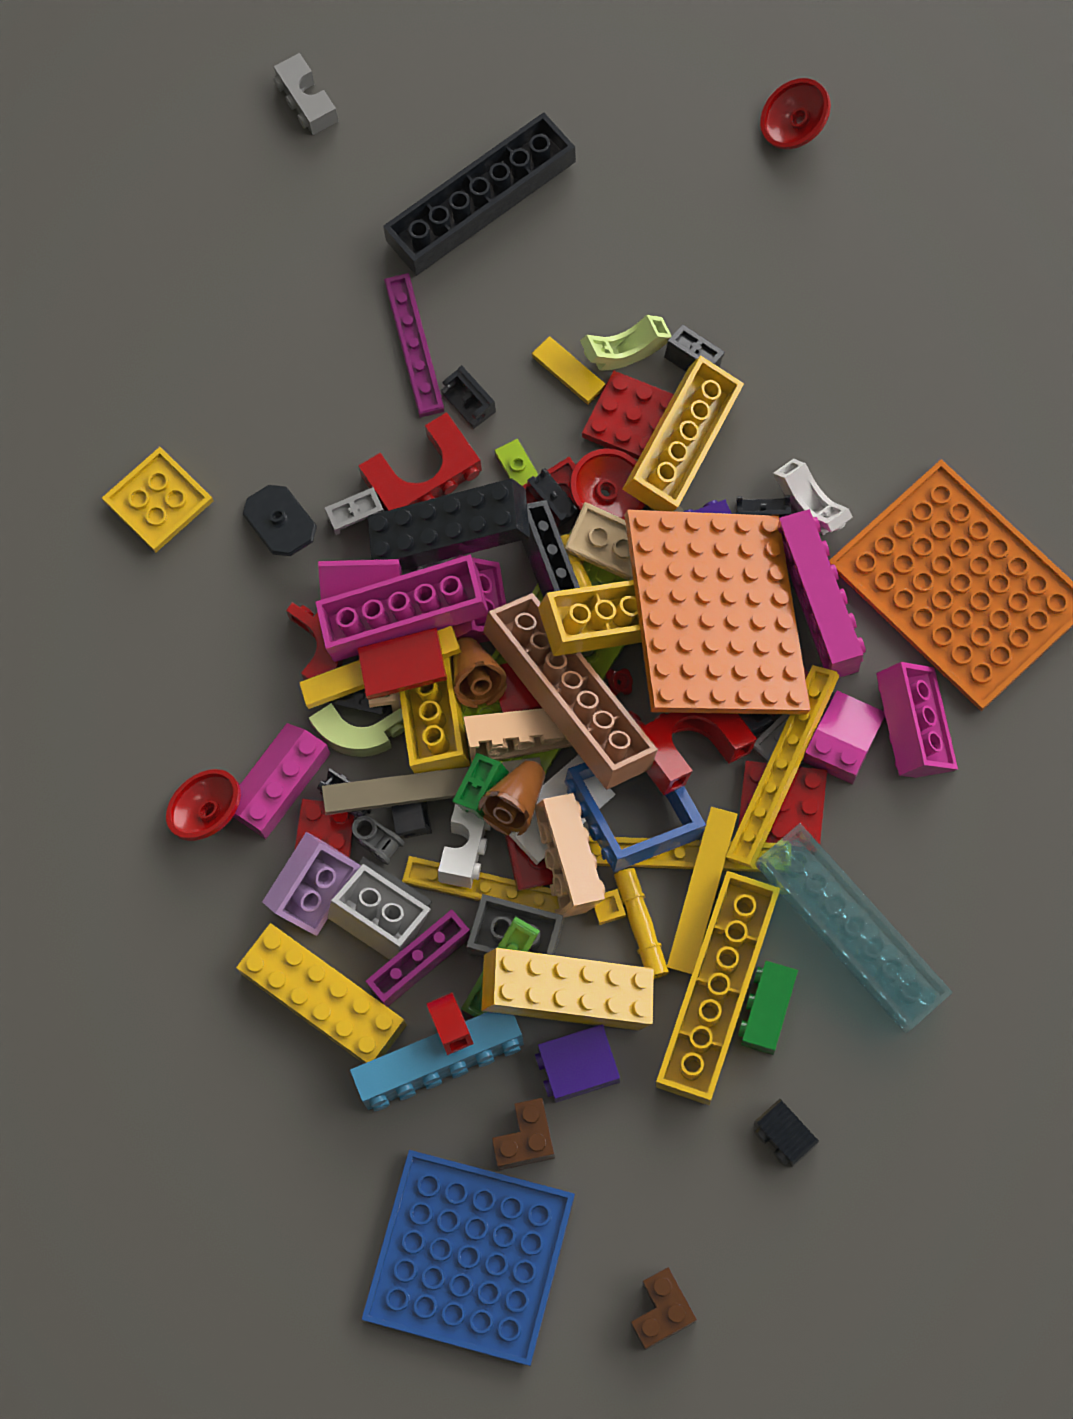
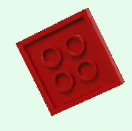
(626, 414)
(801, 805)

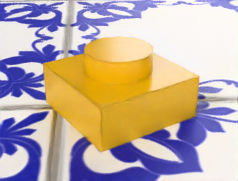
(610, 908)

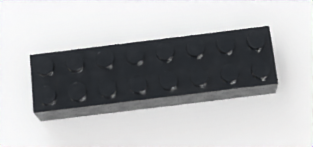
(479, 193)

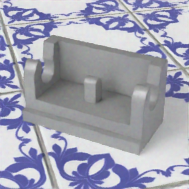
(353, 509)

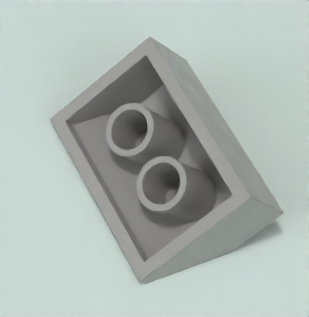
(378, 912)

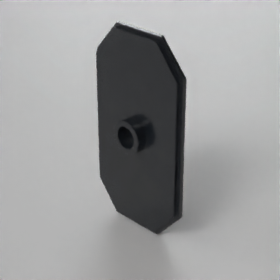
(279, 520)

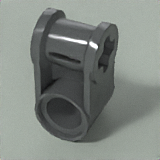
(381, 842)

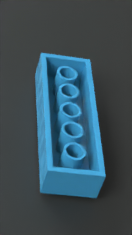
(427, 1061)

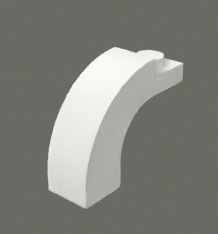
(805, 494)

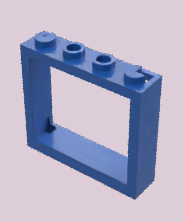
(685, 809)

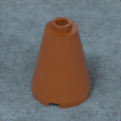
(476, 675)
(514, 799)

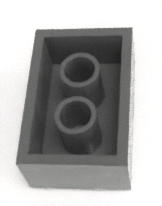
(495, 917)

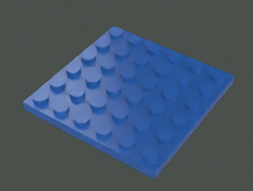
(469, 1257)

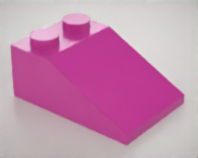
(844, 737)

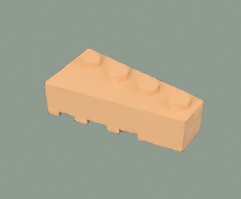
(512, 734)
(569, 855)

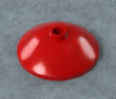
(789, 106)
(604, 471)
(203, 805)

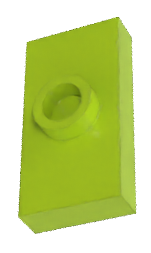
(515, 462)

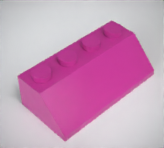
(916, 720)
(279, 778)

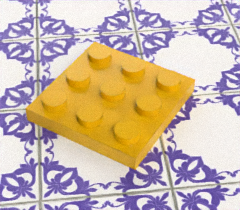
(157, 499)

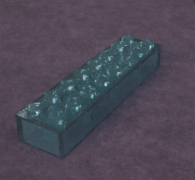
(853, 928)

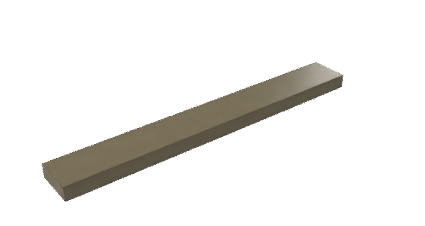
(398, 789)

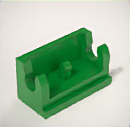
(479, 779)

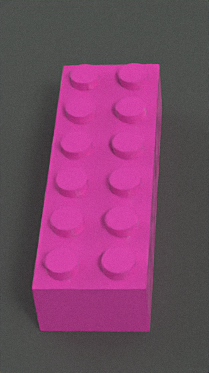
(820, 595)
(402, 606)

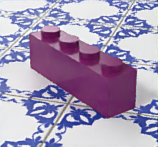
(418, 958)

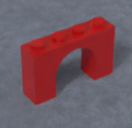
(458, 465)
(724, 730)

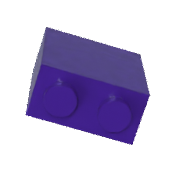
(577, 1064)

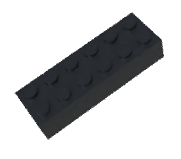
(451, 525)

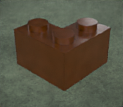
(531, 1143)
(670, 1312)

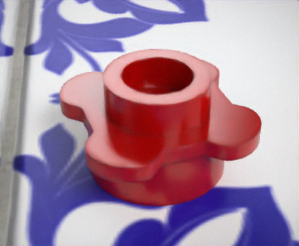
(625, 681)

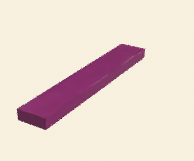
(414, 345)

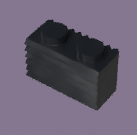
(785, 1133)

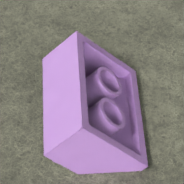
(310, 883)

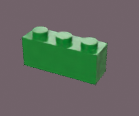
(768, 1007)

